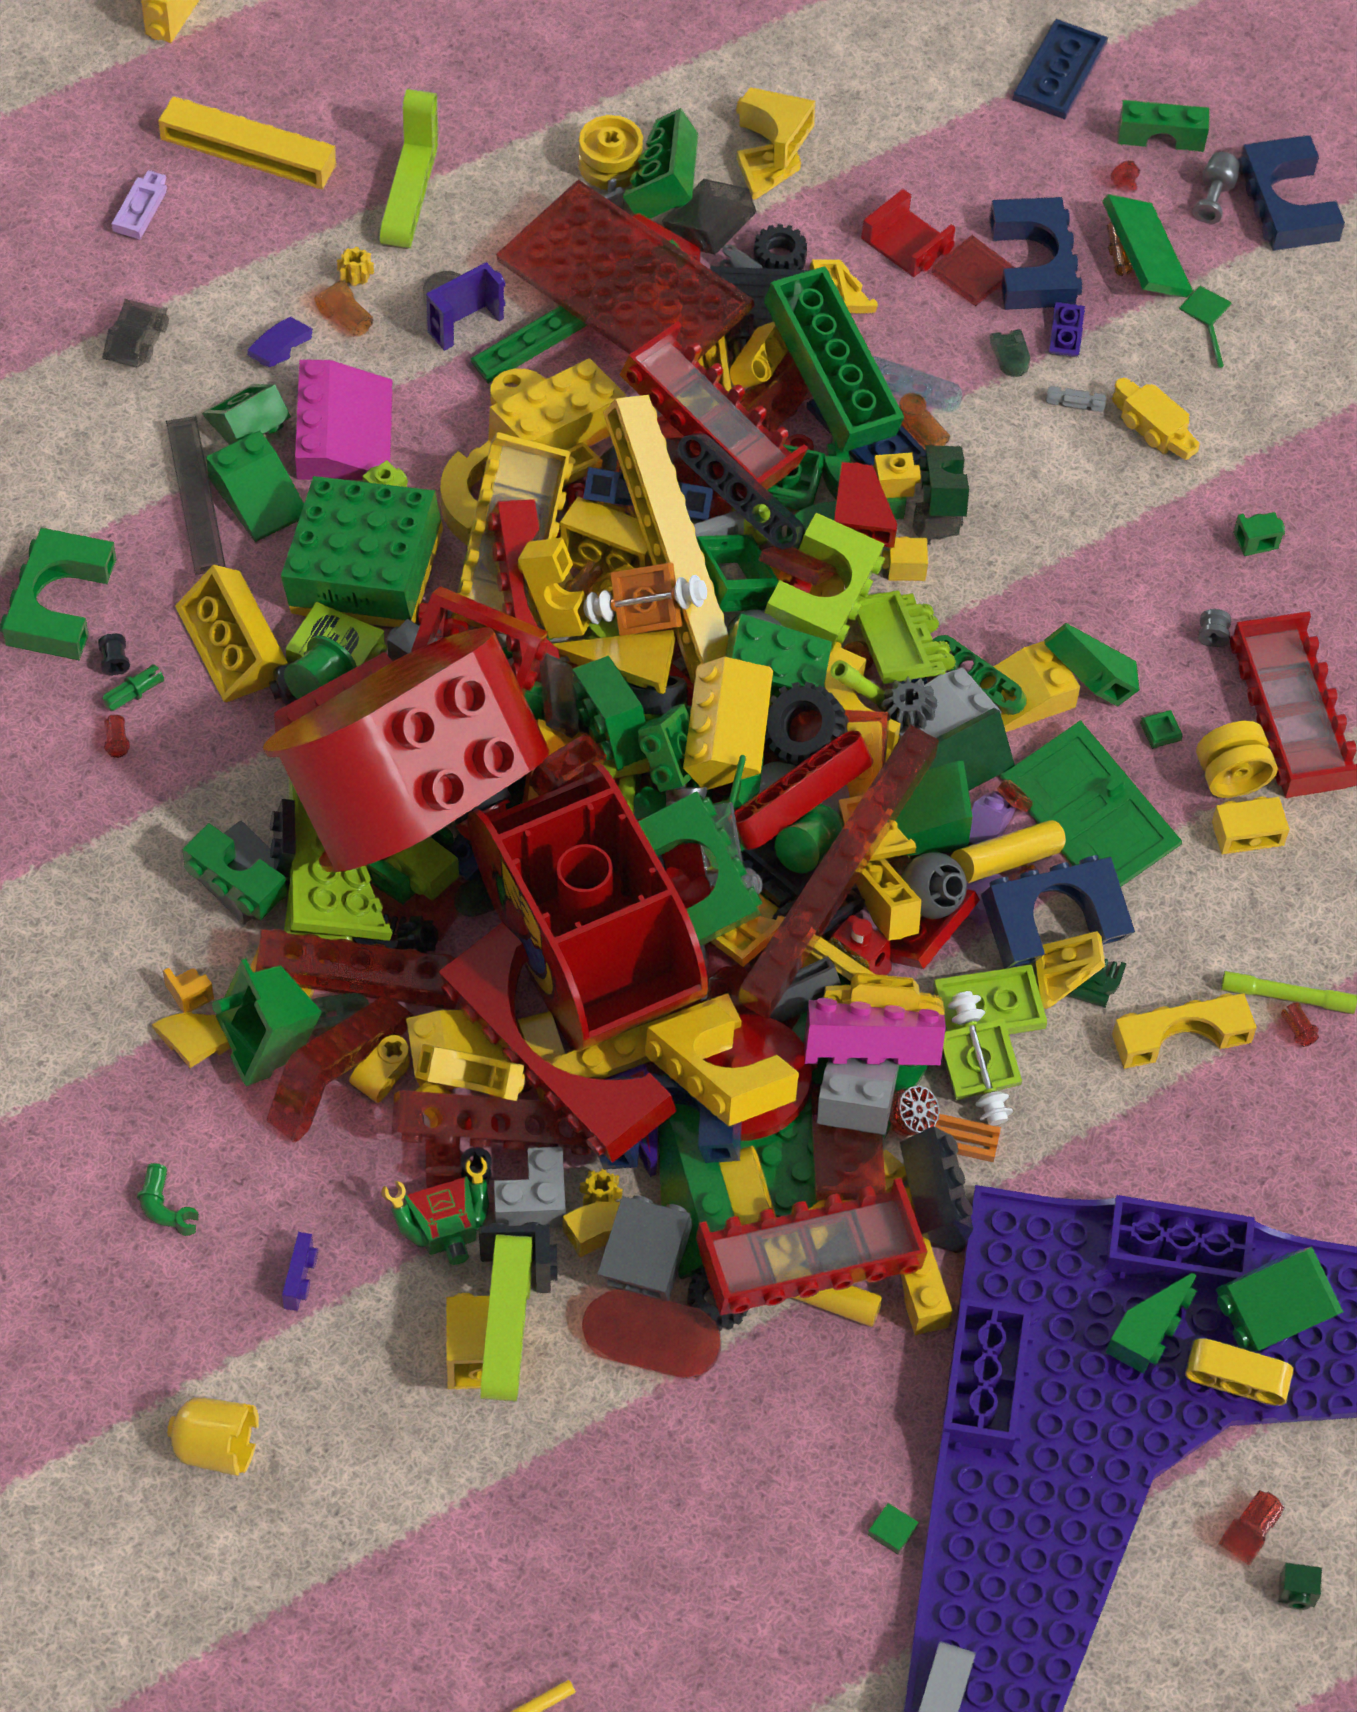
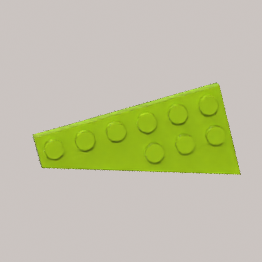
(329, 900)

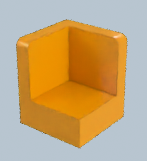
(189, 989)

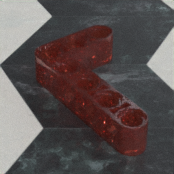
(328, 1058)

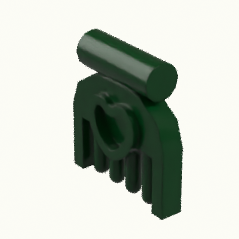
(1099, 986)

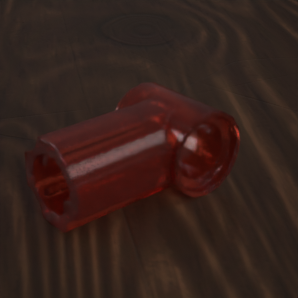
(1248, 1533)

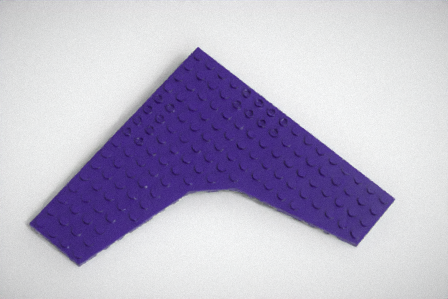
(1061, 1441)

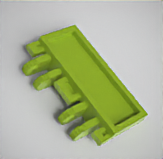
(901, 637)

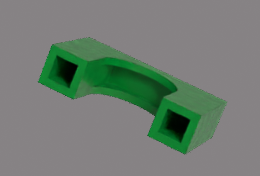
(51, 558)
(693, 823)

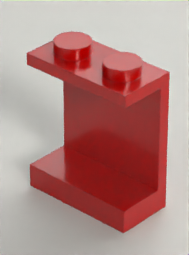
(905, 236)

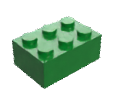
(787, 652)
(609, 711)

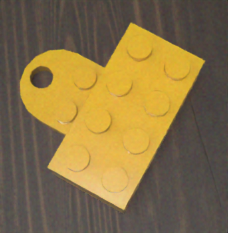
(554, 409)

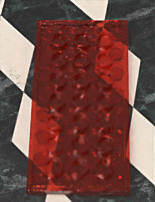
(621, 274)

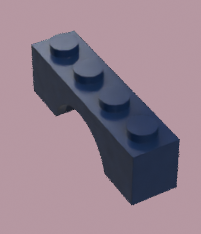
(612, 488)

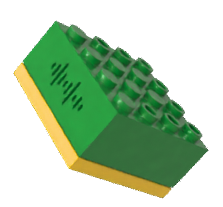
(363, 550)

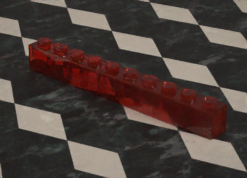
(838, 872)

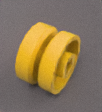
(609, 151)
(1236, 759)

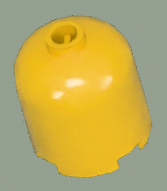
(214, 1434)

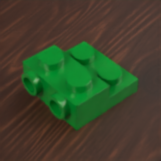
(665, 747)

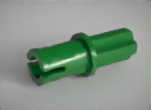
(132, 688)

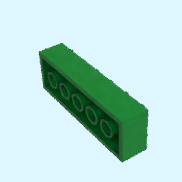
(833, 359)

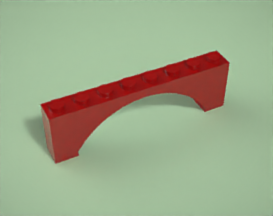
(606, 1111)

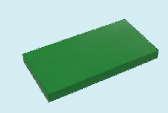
(1147, 246)

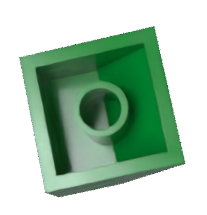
(249, 411)

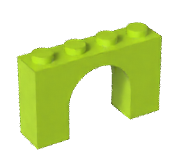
(855, 561)

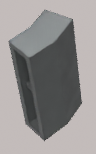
(806, 986)

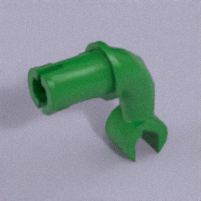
(152, 1202)

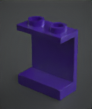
(461, 298)

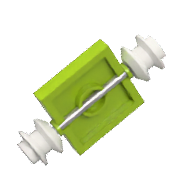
(980, 1059)

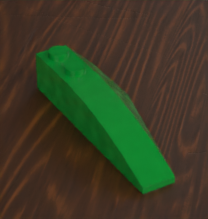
(691, 1181)

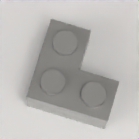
(537, 1198)

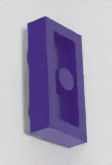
(302, 1259)

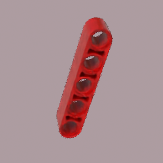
(802, 789)

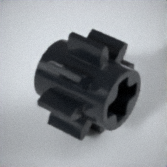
(418, 934)

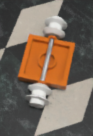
(645, 599)

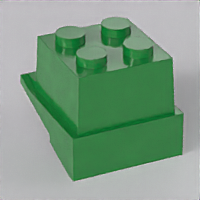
(264, 1020)

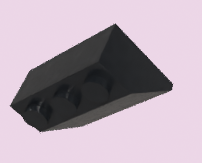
(938, 1188)

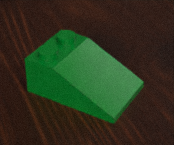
(255, 485)

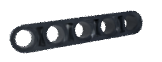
(726, 488)

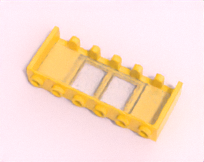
(512, 472)

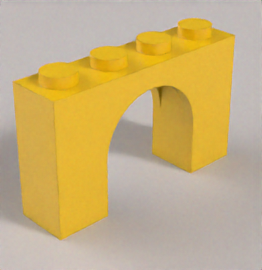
(727, 1092)

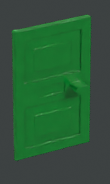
(1094, 803)

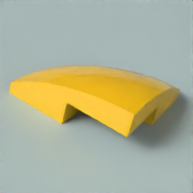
(192, 1036)

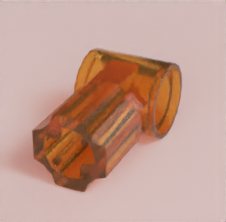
(340, 304)
(920, 422)

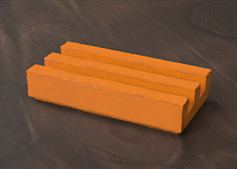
(972, 1127)

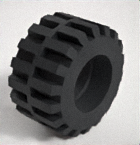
(791, 704)

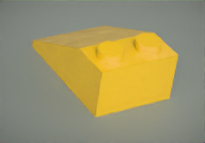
(1044, 680)
(451, 1031)

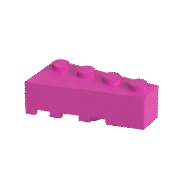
(872, 1033)

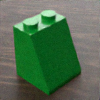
(938, 811)
(1278, 1300)

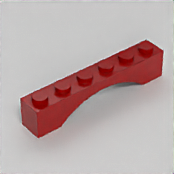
(513, 526)

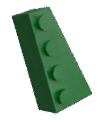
(665, 168)

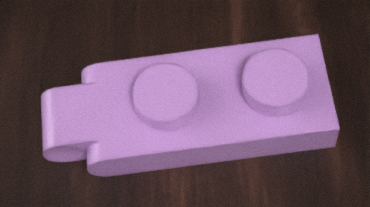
(140, 205)

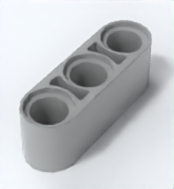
(947, 1679)

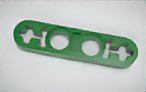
(981, 670)

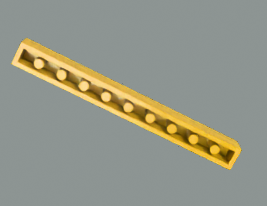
(666, 522)

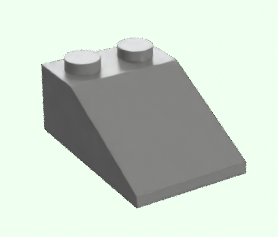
(957, 702)
(857, 1095)

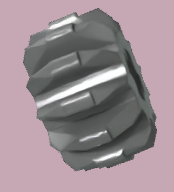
(910, 693)

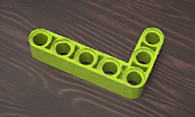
(413, 169)
(506, 1317)

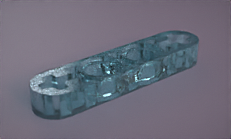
(910, 376)

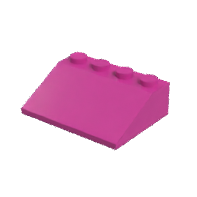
(341, 420)

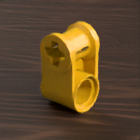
(379, 1072)

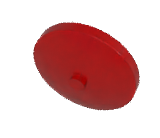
(759, 1040)

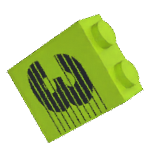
(356, 636)

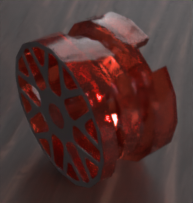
(917, 1101)

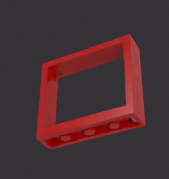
(446, 599)

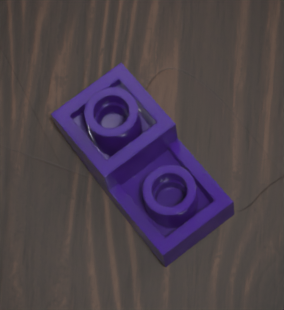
(1066, 329)
(277, 342)

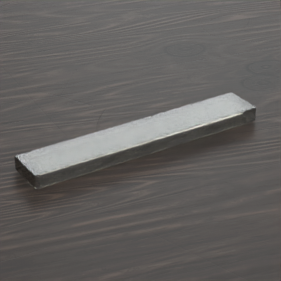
(195, 494)

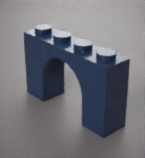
(1283, 222)
(1046, 223)
(1090, 884)
(715, 1140)

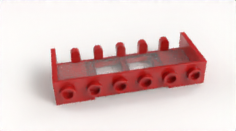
(700, 404)
(1295, 704)
(811, 1249)

